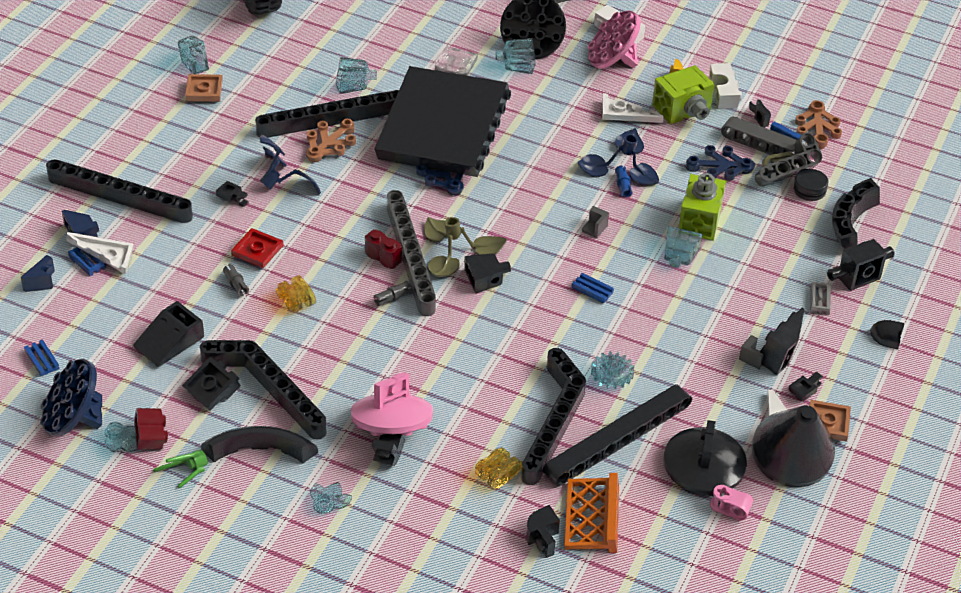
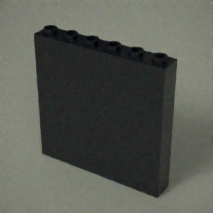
(443, 121)

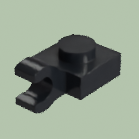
(762, 114)
(230, 192)
(805, 388)

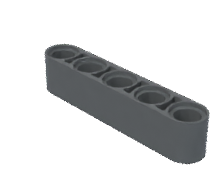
(757, 137)

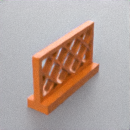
(610, 515)

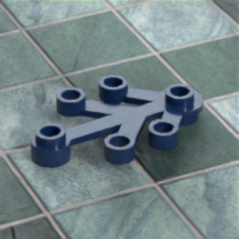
(741, 165)
(453, 186)

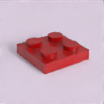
(257, 248)

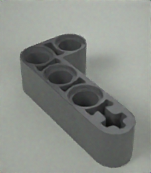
(787, 164)

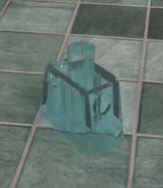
(193, 54)
(518, 55)
(353, 75)
(681, 246)

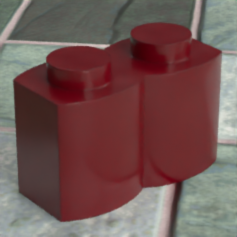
(383, 249)
(149, 428)

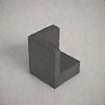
(597, 222)
(750, 354)

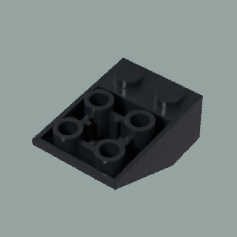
(170, 334)
(782, 343)

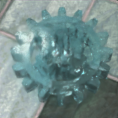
(612, 370)

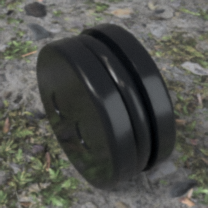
(810, 184)

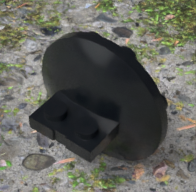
(537, 20)
(704, 459)

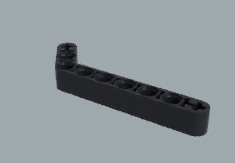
(252, 357)
(573, 391)

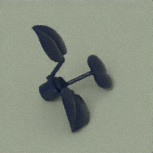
(628, 143)
(271, 177)

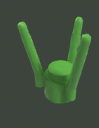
(194, 460)

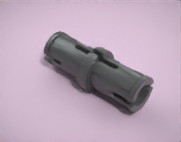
(236, 280)
(392, 293)

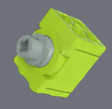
(683, 94)
(702, 205)

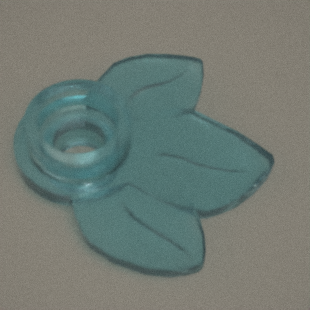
(120, 437)
(329, 498)

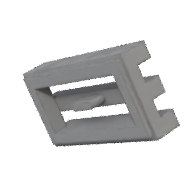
(820, 308)

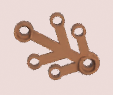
(817, 109)
(316, 152)

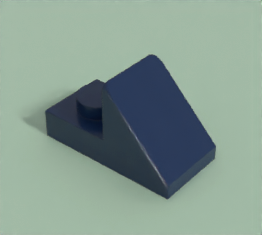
(39, 276)

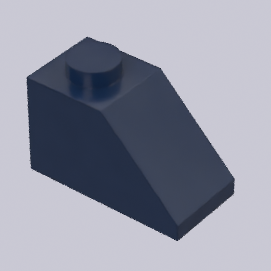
(79, 223)

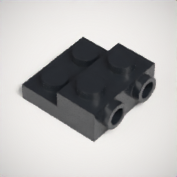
(212, 383)

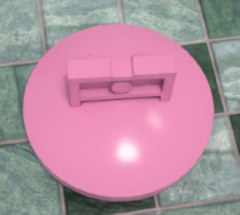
(615, 41)
(392, 409)

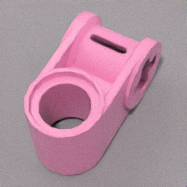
(733, 503)

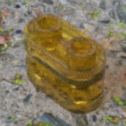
(296, 293)
(498, 468)

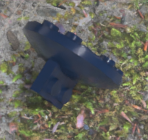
(72, 399)

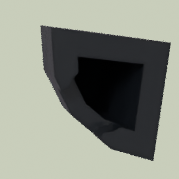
(887, 333)

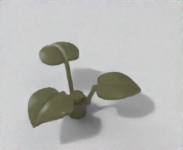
(450, 228)

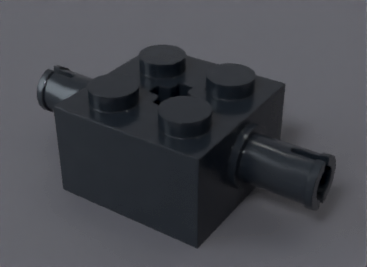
(861, 264)

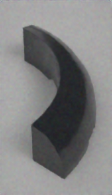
(850, 207)
(259, 438)

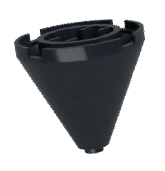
(794, 447)

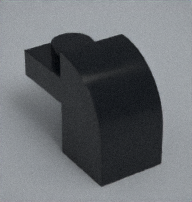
(388, 448)
(541, 527)

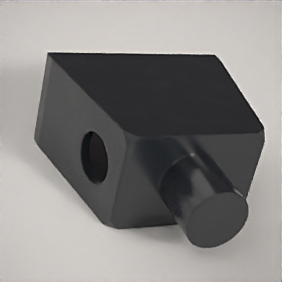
(485, 271)

